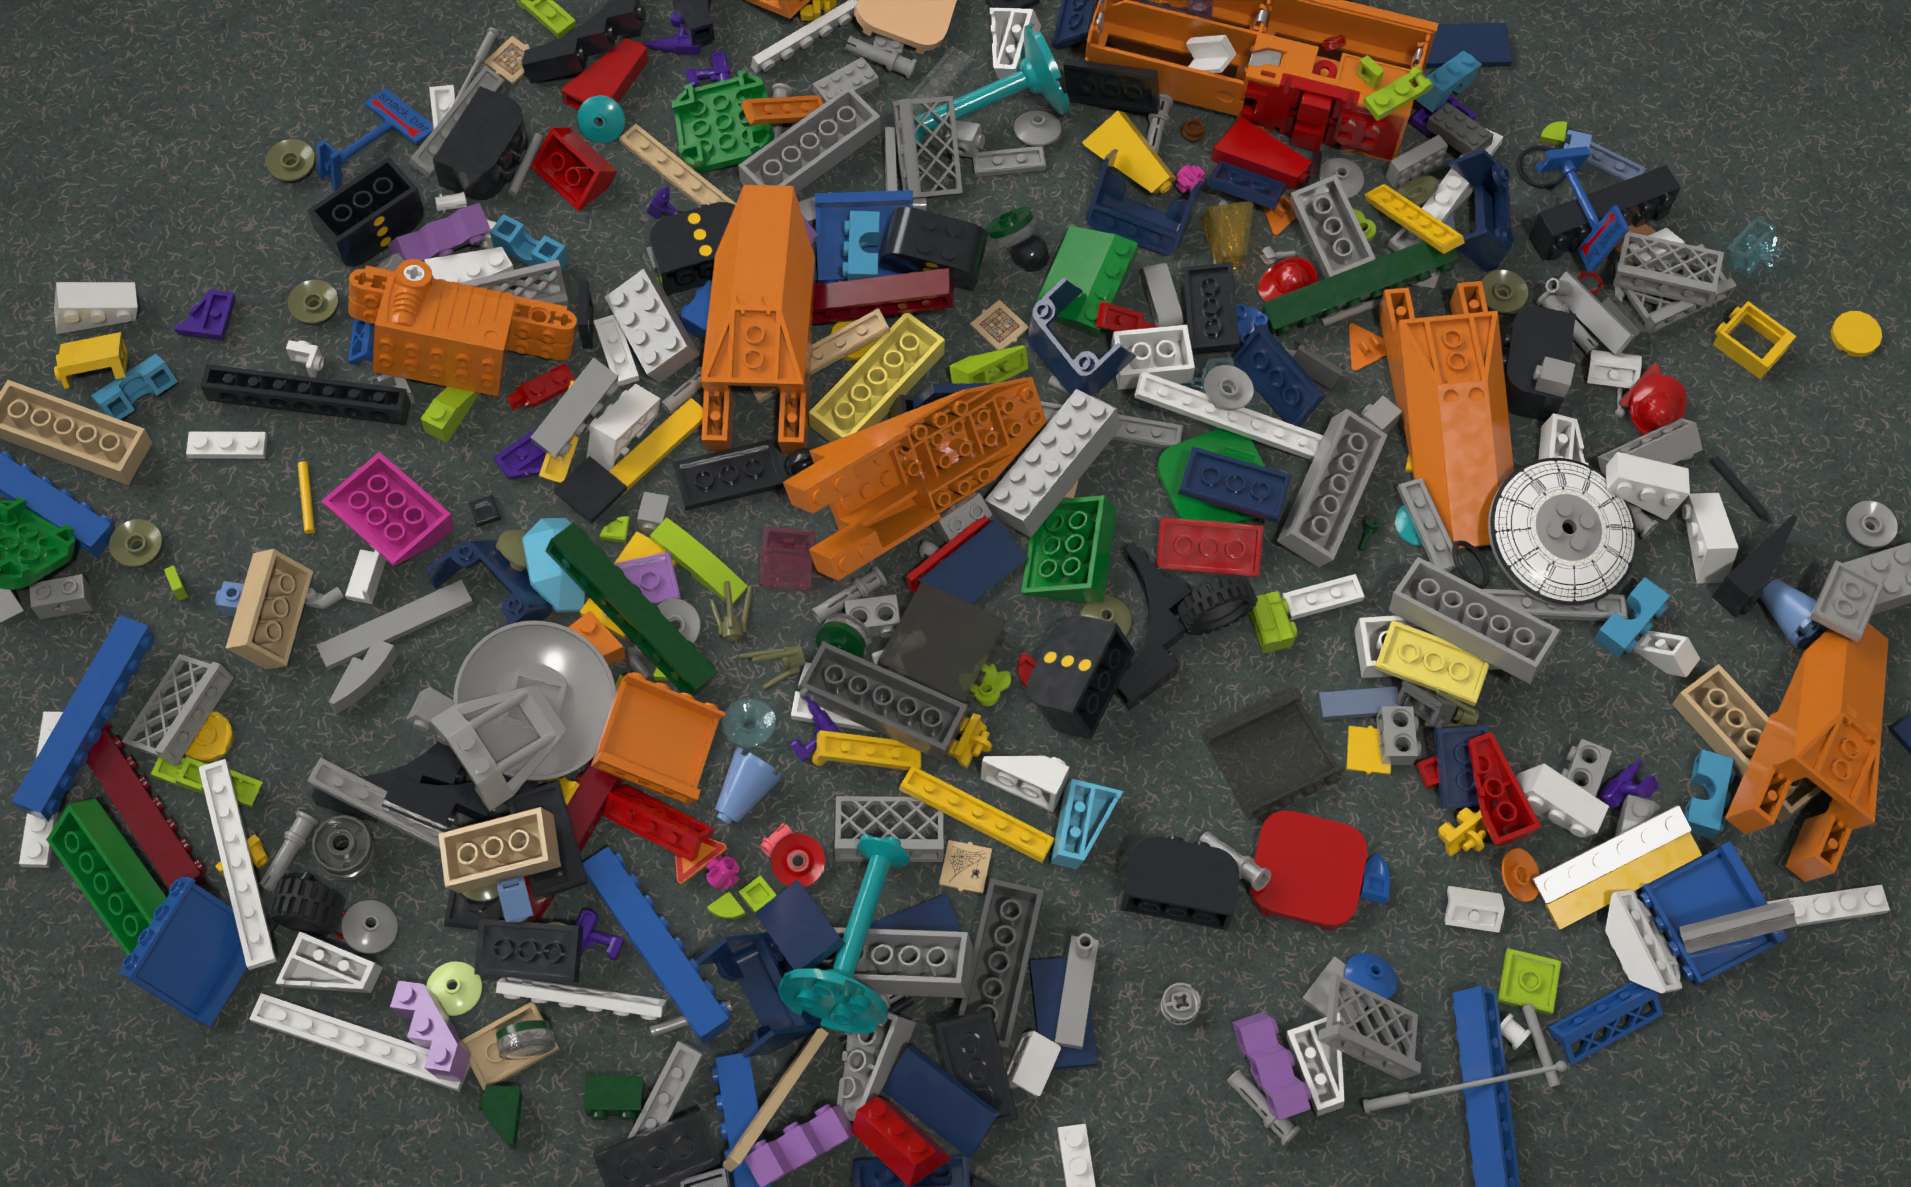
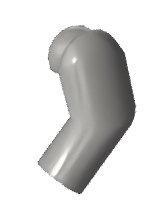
(323, 601)

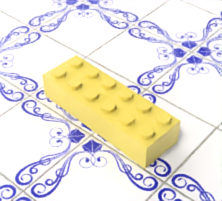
(878, 379)

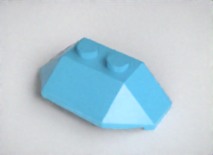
(545, 573)

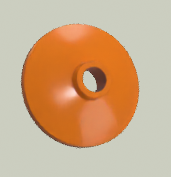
(1517, 874)

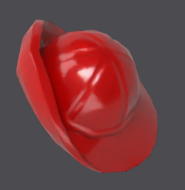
(1286, 277)
(1657, 403)

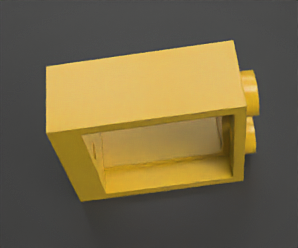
(1762, 324)

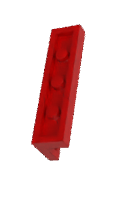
(912, 578)
(659, 823)

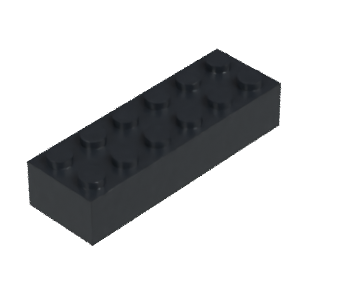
(1637, 198)

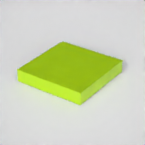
(1529, 980)

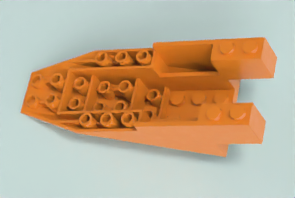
(760, 315)
(1452, 404)
(911, 469)
(1825, 733)

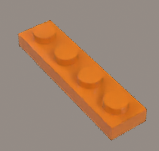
(780, 109)

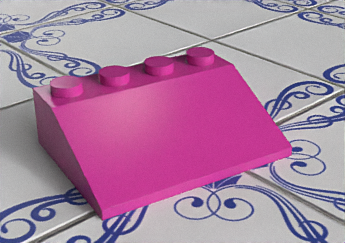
(389, 511)

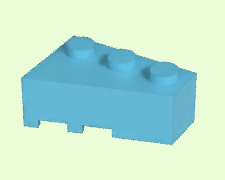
(1081, 818)

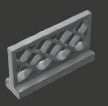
(908, 151)
(1665, 282)
(549, 290)
(1677, 310)
(190, 715)
(918, 849)
(1738, 926)
(1368, 1047)

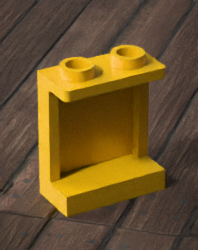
(91, 355)

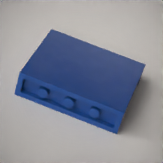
(831, 213)
(1702, 891)
(189, 953)

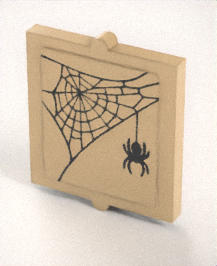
(965, 867)

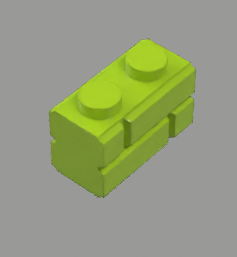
(1272, 623)

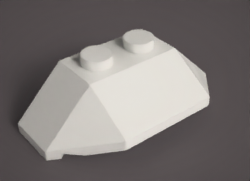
(1640, 944)

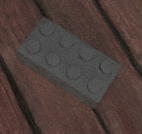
(1459, 130)

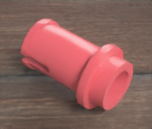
(769, 843)

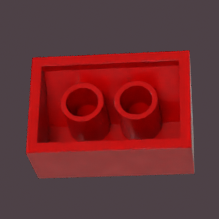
(572, 167)
(897, 1140)

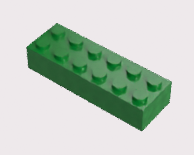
(106, 871)

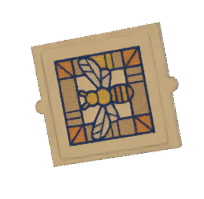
(508, 60)
(999, 326)

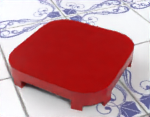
(1313, 869)

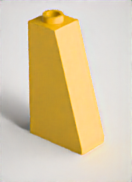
(1134, 154)

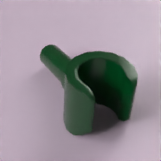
(1369, 529)

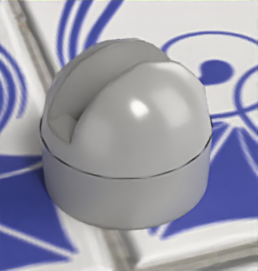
(927, 548)

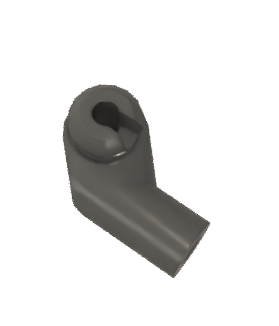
(635, 663)

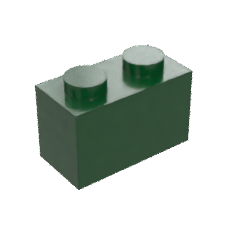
(614, 1097)

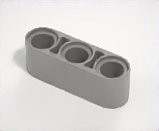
(1161, 295)

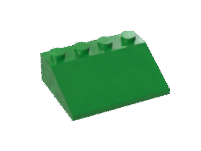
(1096, 264)
(1071, 551)

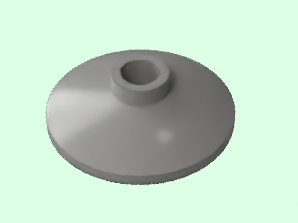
(1037, 128)
(1353, 176)
(1231, 380)
(1875, 515)
(684, 613)
(368, 939)

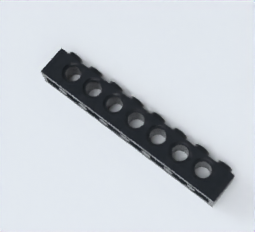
(305, 394)

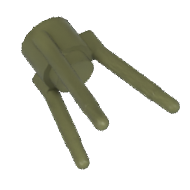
(732, 628)
(790, 657)
(1463, 715)

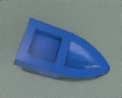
(1376, 880)

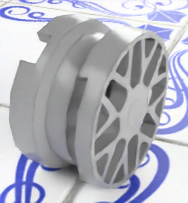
(1180, 1003)

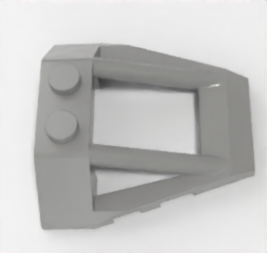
(475, 757)

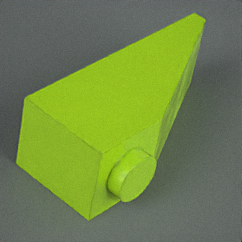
(990, 366)
(447, 412)

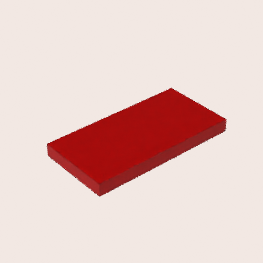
(1209, 546)

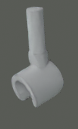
(1270, 257)

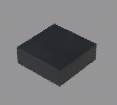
(484, 511)

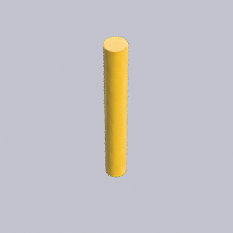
(306, 498)

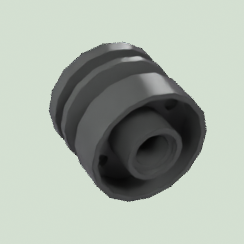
(341, 833)

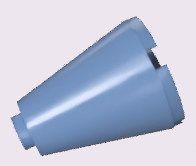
(1791, 612)
(744, 786)

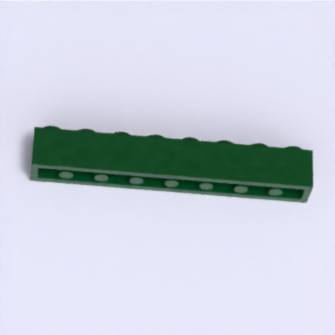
(1355, 285)
(631, 610)

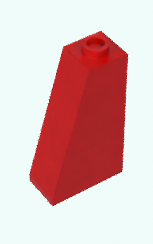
(609, 75)
(1261, 153)

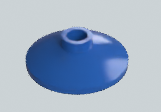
(1372, 974)

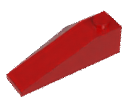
(1500, 797)

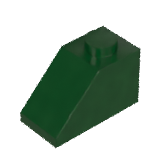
(503, 1110)

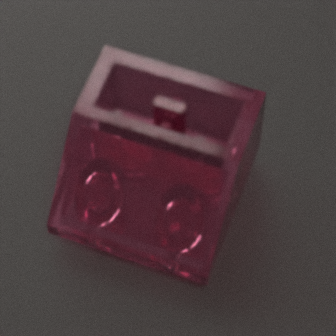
(787, 558)

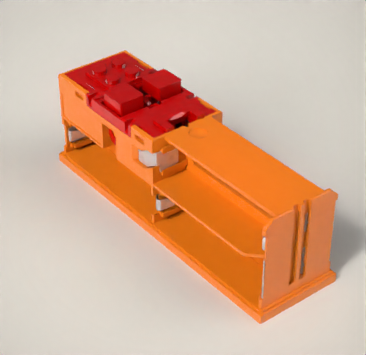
(1279, 65)

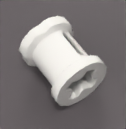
(1513, 1031)

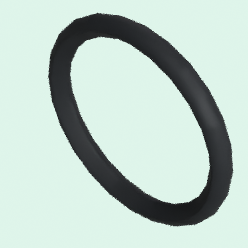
(1525, 178)
(1480, 559)

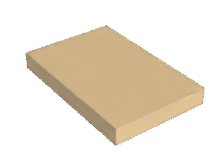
(484, 1050)

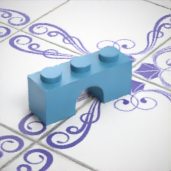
(1452, 76)
(862, 231)
(522, 247)
(147, 377)
(1645, 602)
(1714, 774)

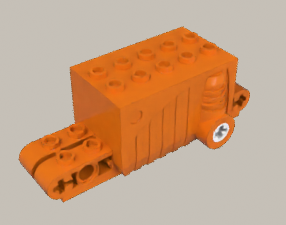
(451, 329)

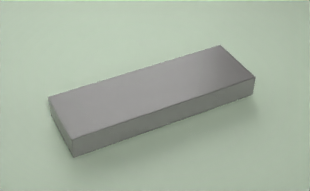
(1009, 161)

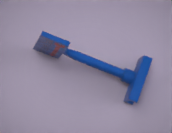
(396, 116)
(1604, 233)

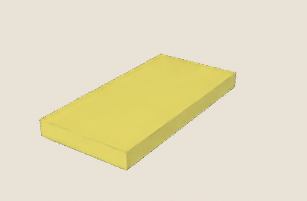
(1431, 663)

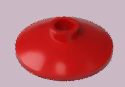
(798, 845)

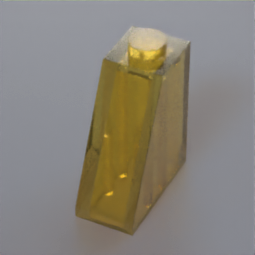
(1228, 231)

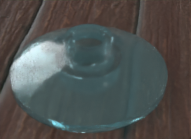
(746, 711)

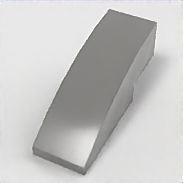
(363, 675)

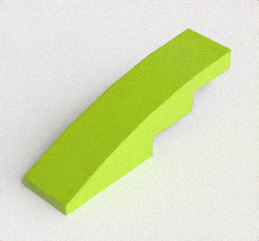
(697, 560)
(188, 776)

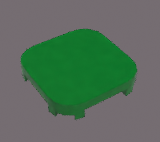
(714, 126)
(1173, 465)
(30, 545)

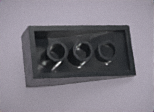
(1744, 584)

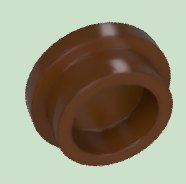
(1193, 130)

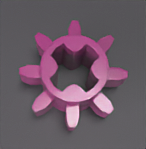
(1189, 177)
(722, 872)

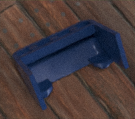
(1492, 206)
(1135, 221)
(1086, 370)
(524, 601)
(759, 969)

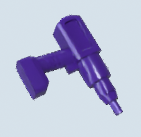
(679, 43)
(718, 73)
(661, 204)
(823, 723)
(1624, 785)
(589, 920)

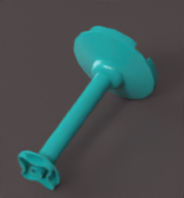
(1036, 73)
(835, 992)

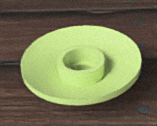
(464, 996)

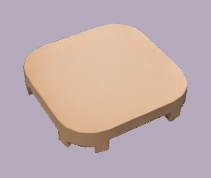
(907, 21)

